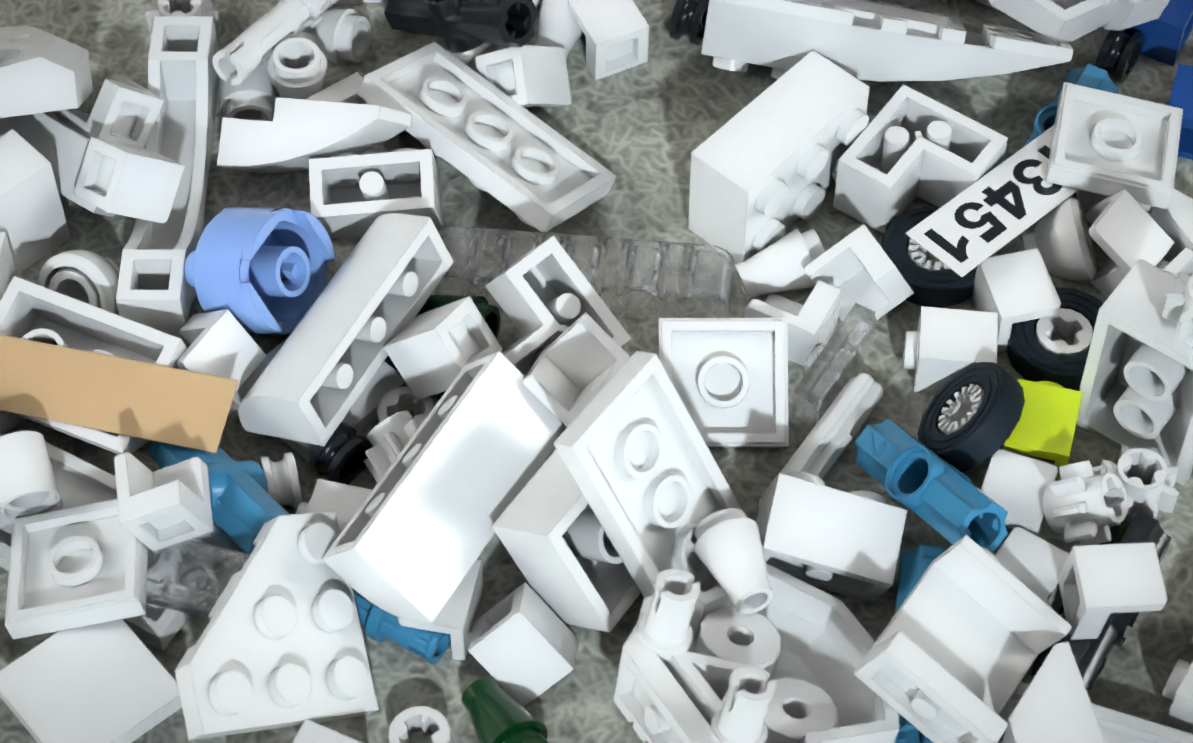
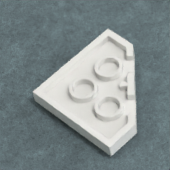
(279, 640)

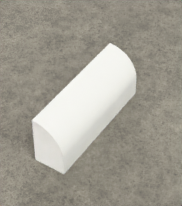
(344, 331)
(446, 491)

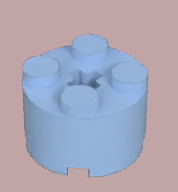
(261, 266)

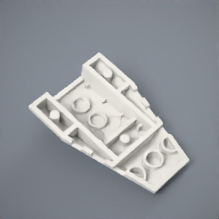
(869, 40)

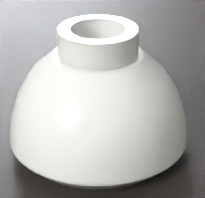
(1065, 242)
(83, 277)

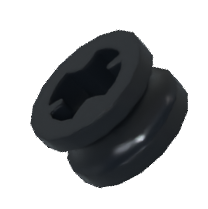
(689, 20)
(1120, 53)
(342, 455)

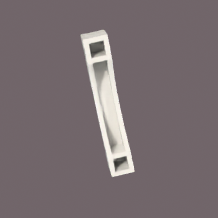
(153, 261)

